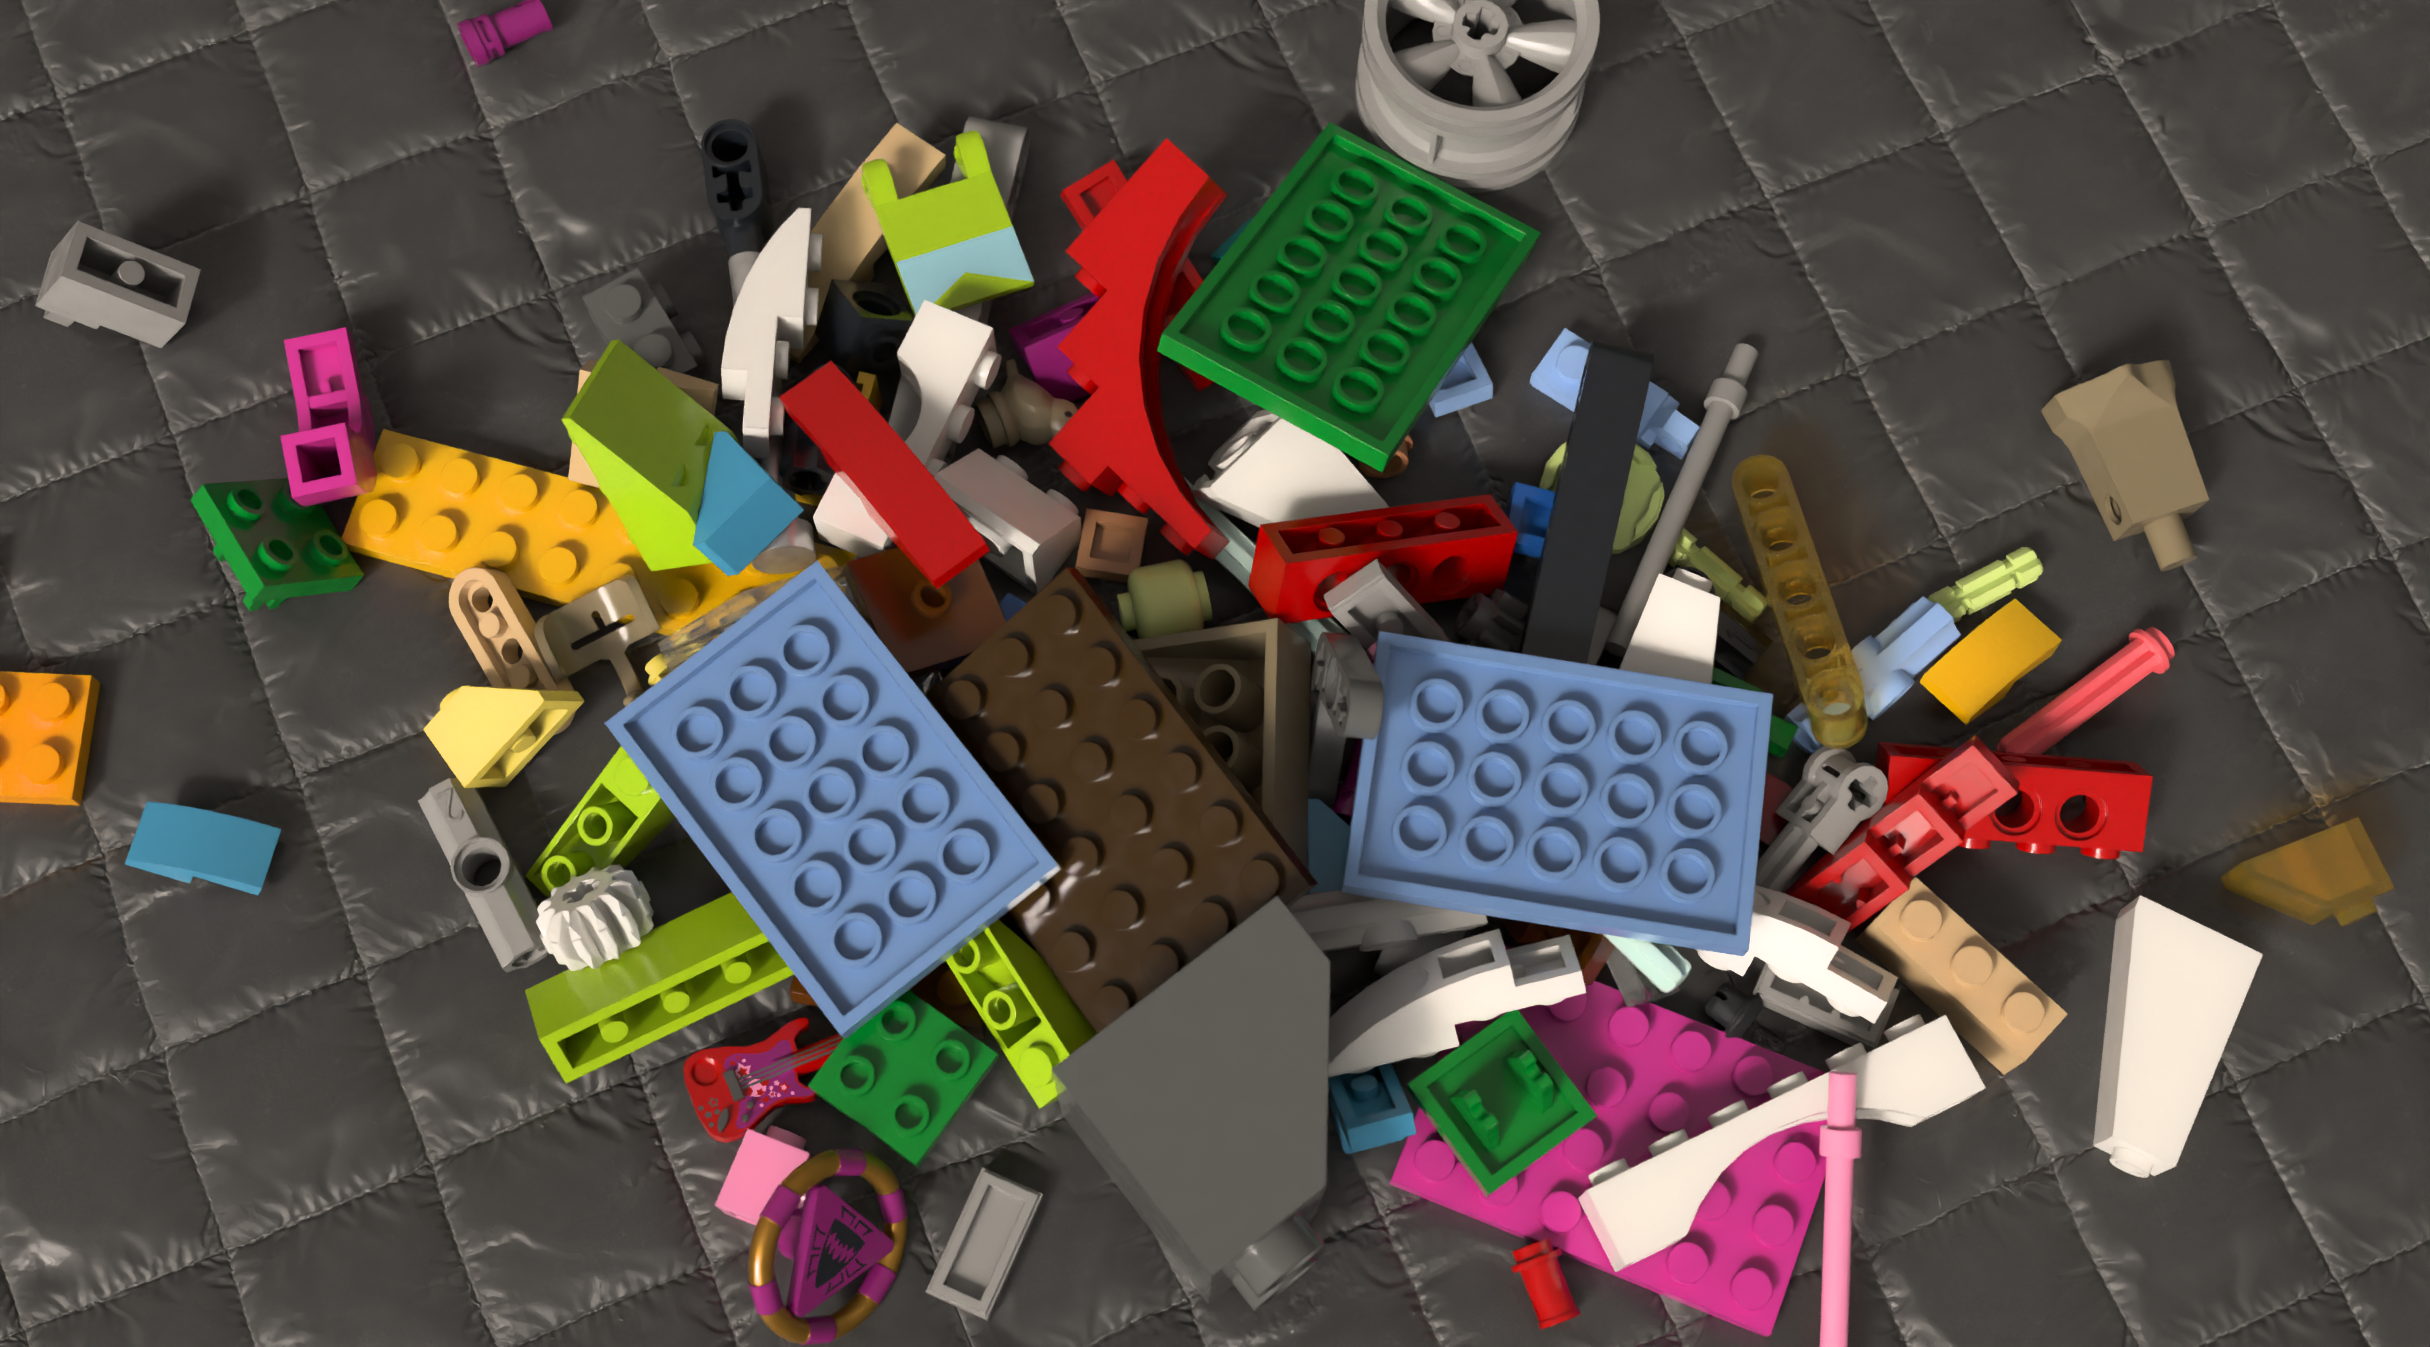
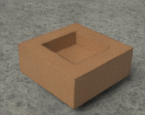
(1111, 545)

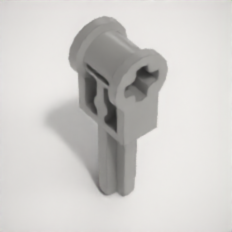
(1820, 813)

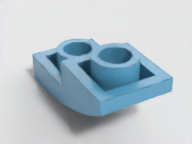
(203, 844)

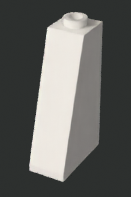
(1676, 630)
(2165, 1031)

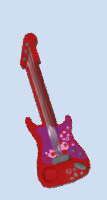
(743, 1085)

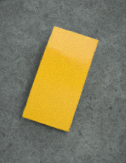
(1990, 661)

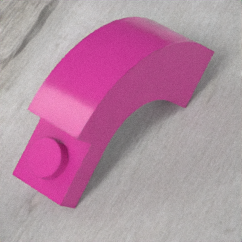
(336, 432)

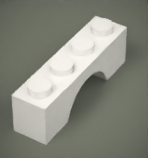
(945, 364)

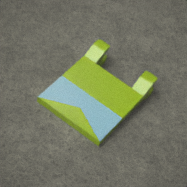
(953, 239)

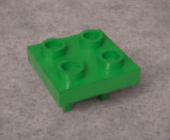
(275, 541)
(905, 1075)
(1500, 1101)

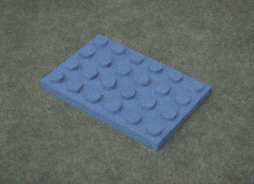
(1561, 795)
(832, 799)

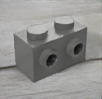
(641, 320)

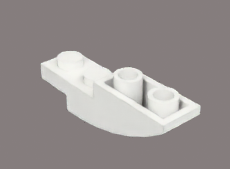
(769, 322)
(1806, 947)
(1420, 1002)

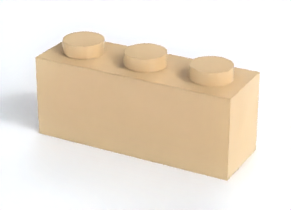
(1961, 977)

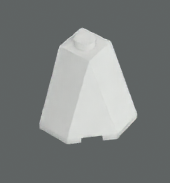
(1282, 474)

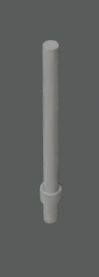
(1722, 405)

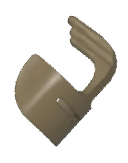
(564, 626)

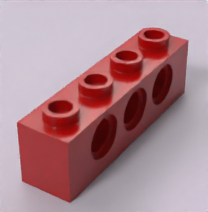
(1428, 547)
(2110, 822)

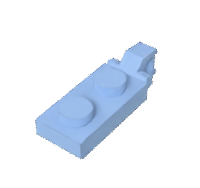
(1560, 379)

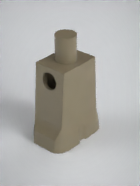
(2134, 455)

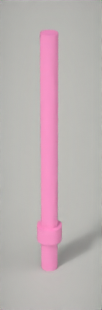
(1840, 1144)

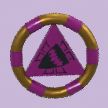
(828, 1247)

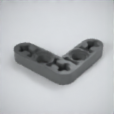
(1343, 704)

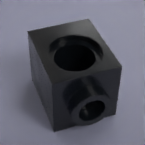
(863, 326)

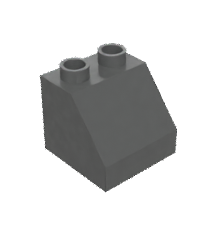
(1219, 1107)

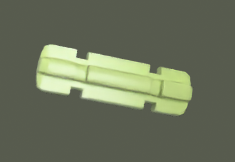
(1725, 580)
(1989, 583)

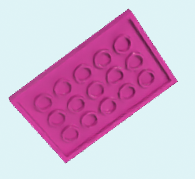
(1645, 1080)

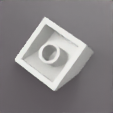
(1023, 527)

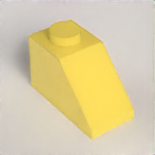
(496, 731)

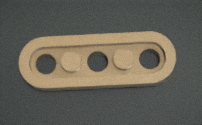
(499, 630)

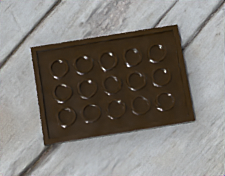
(1123, 795)

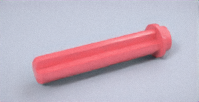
(2145, 653)

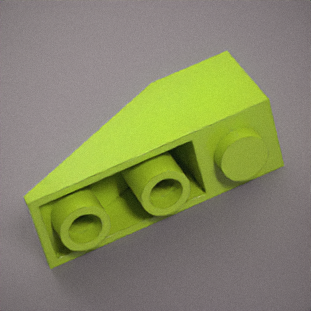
(605, 828)
(1021, 1006)

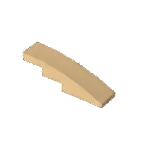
(850, 225)

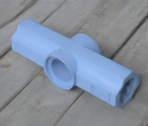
(1889, 663)

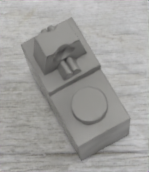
(117, 286)

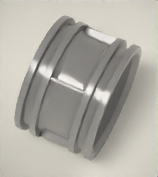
(1500, 135)

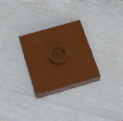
(917, 622)

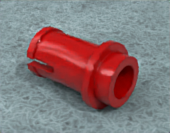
(1545, 1283)

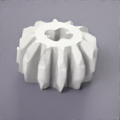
(595, 917)

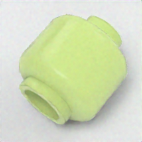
(1165, 600)

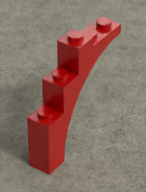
(1132, 266)

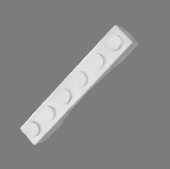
(1656, 1201)

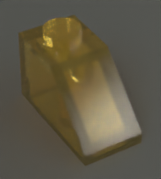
(2316, 876)

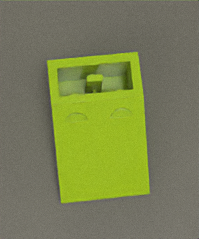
(647, 453)

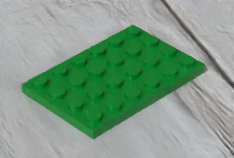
(1350, 295)

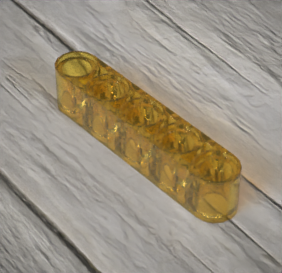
(1805, 624)

